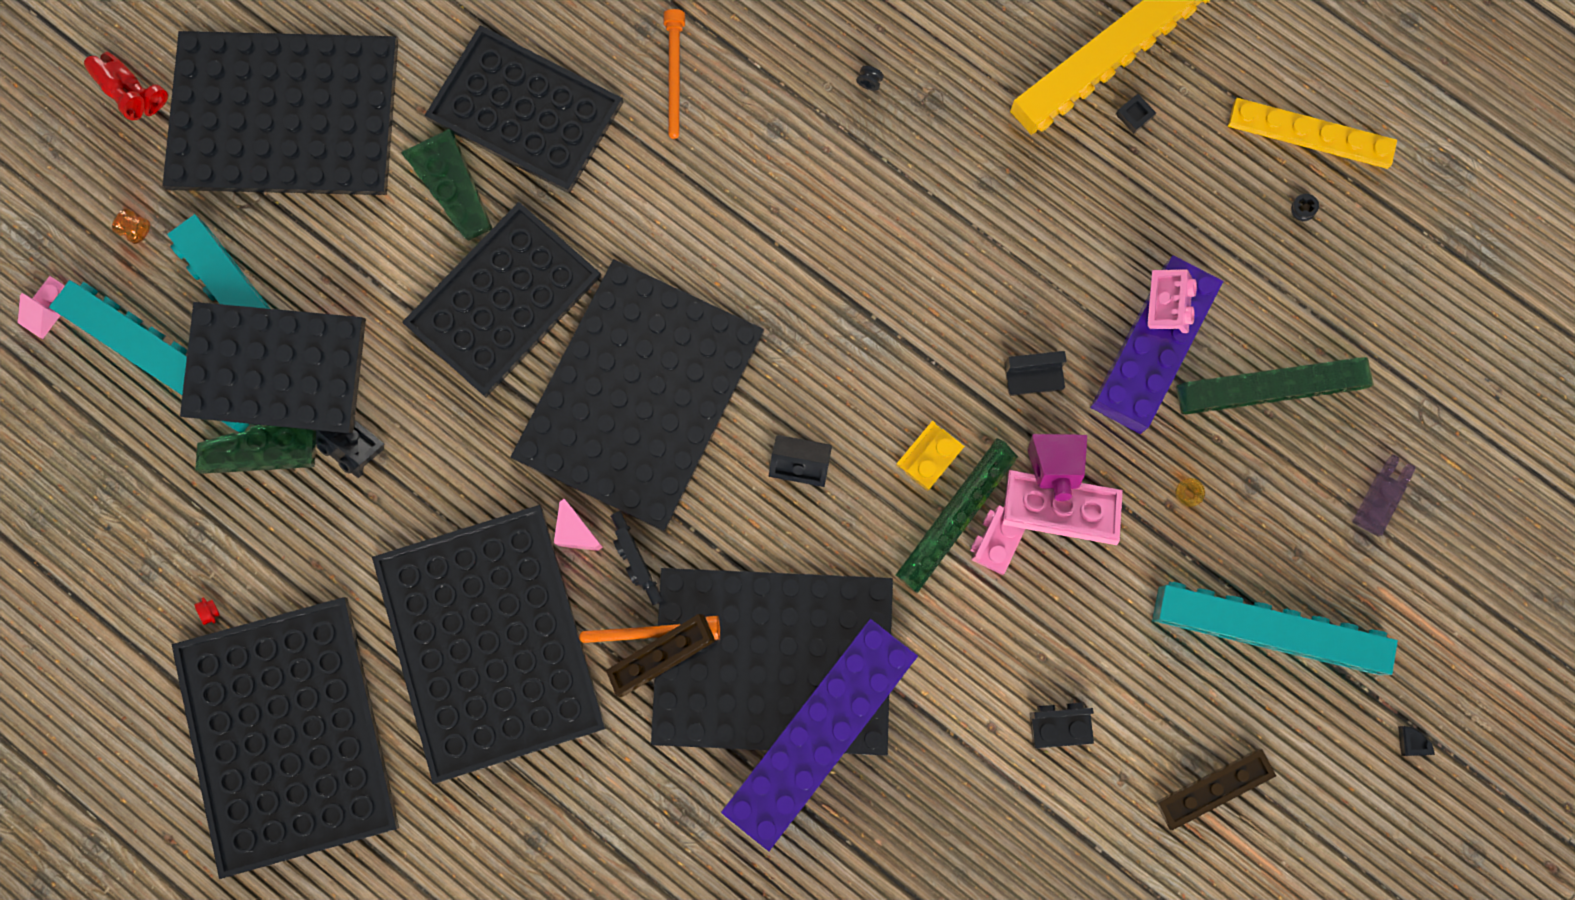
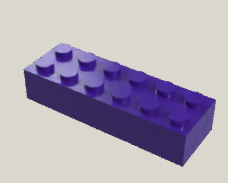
(1152, 358)

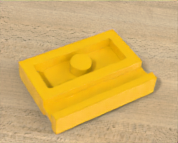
(930, 455)

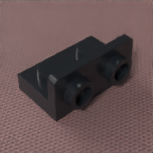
(350, 450)
(1061, 727)

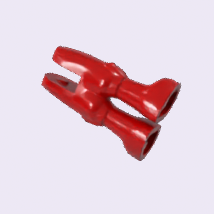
(124, 87)

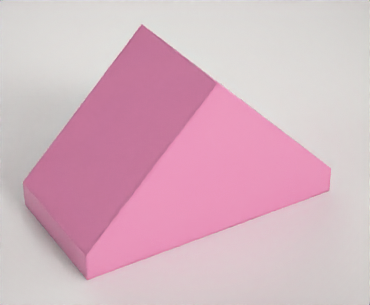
(572, 531)

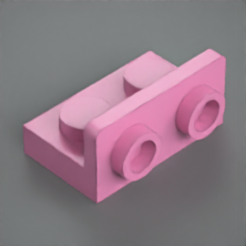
(1171, 300)
(997, 543)

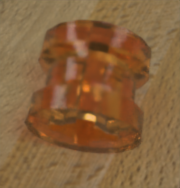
(131, 226)

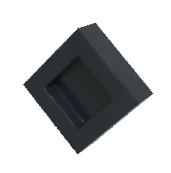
(1135, 113)

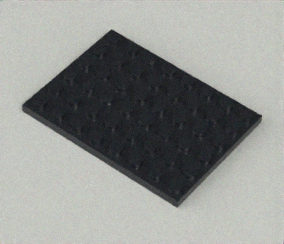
(281, 113)
(638, 395)
(488, 644)
(771, 654)
(284, 737)

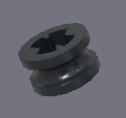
(870, 78)
(1305, 215)

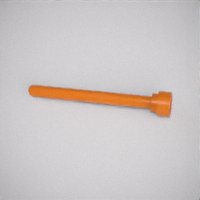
(674, 21)
(641, 632)

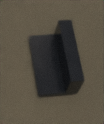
(1035, 373)
(800, 460)

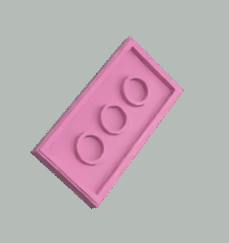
(1088, 515)

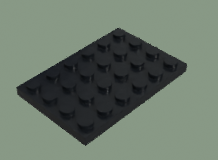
(524, 109)
(502, 299)
(273, 367)

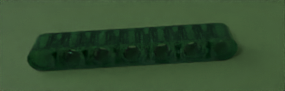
(1274, 385)

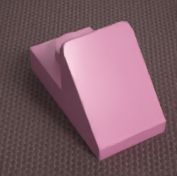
(35, 311)

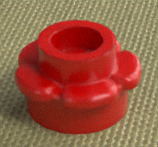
(207, 611)

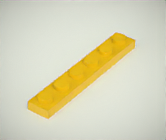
(1312, 133)

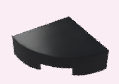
(1413, 742)

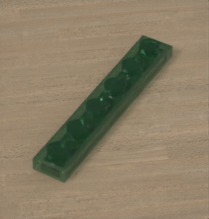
(956, 515)

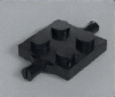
(628, 550)

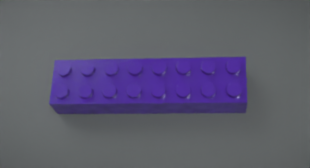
(819, 735)

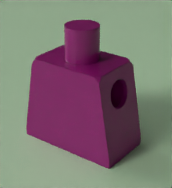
(1058, 462)

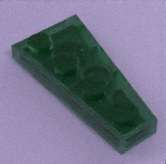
(446, 175)
(257, 450)

